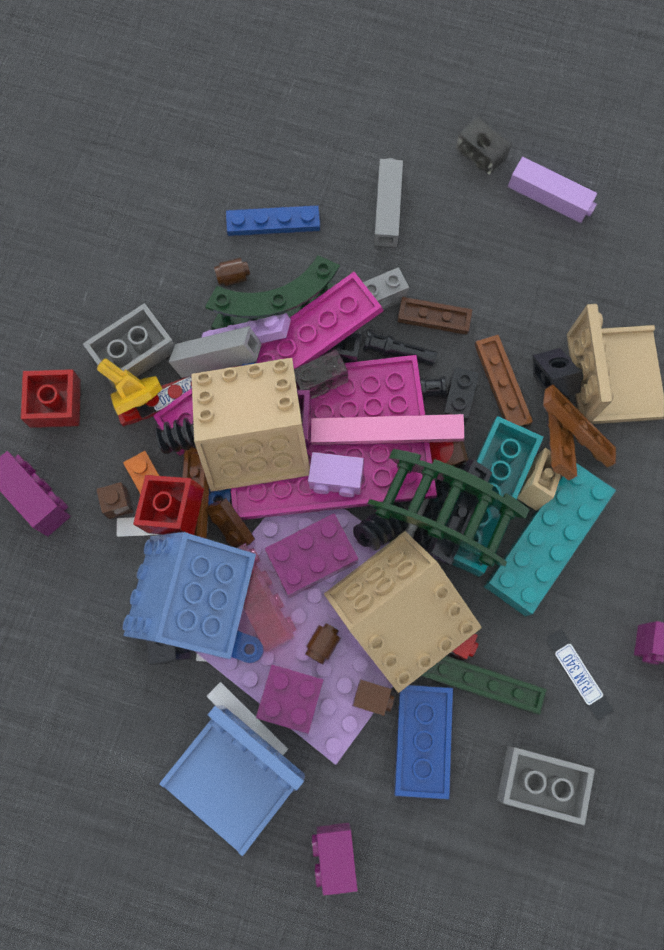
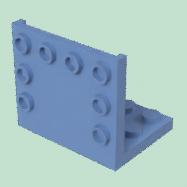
(190, 593)
(232, 779)

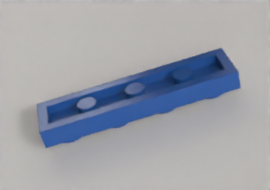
(272, 220)

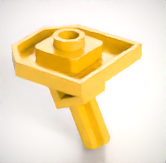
(130, 390)

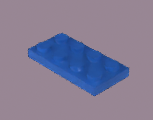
(424, 742)

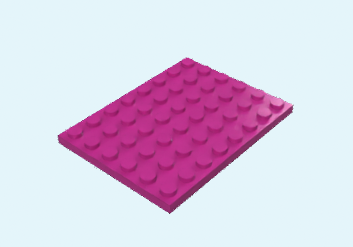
(372, 390)

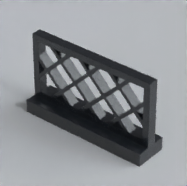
(462, 512)

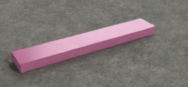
(387, 429)

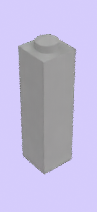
(388, 202)
(215, 352)

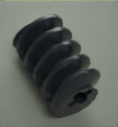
(175, 438)
(376, 530)

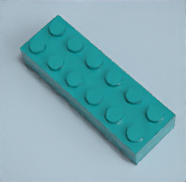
(508, 455)
(549, 541)

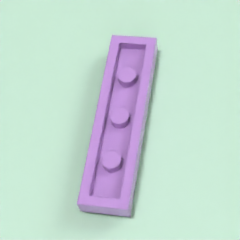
(265, 329)

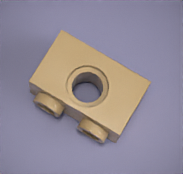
(540, 482)

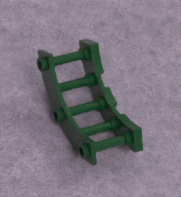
(242, 307)
(459, 482)

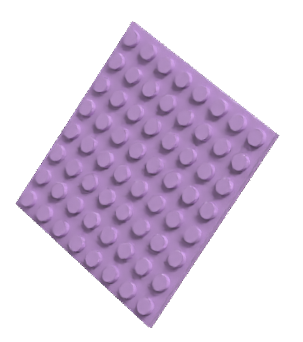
(334, 719)

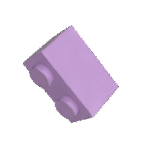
(336, 474)

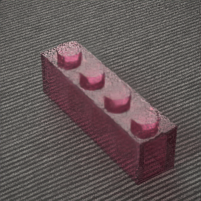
(264, 609)

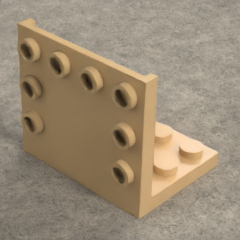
(618, 370)
(249, 425)
(403, 610)

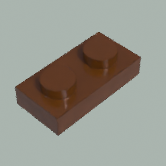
(229, 523)

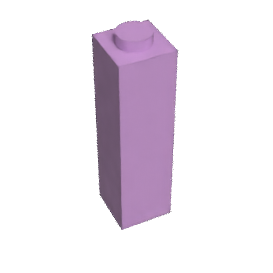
(552, 190)

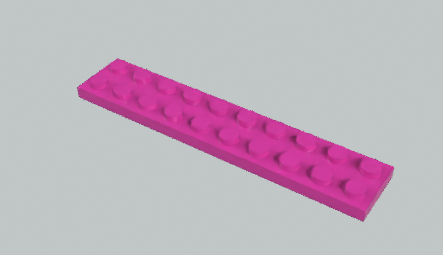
(309, 335)

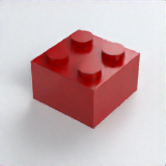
(50, 398)
(168, 505)

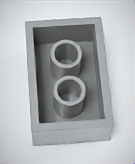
(132, 342)
(545, 785)

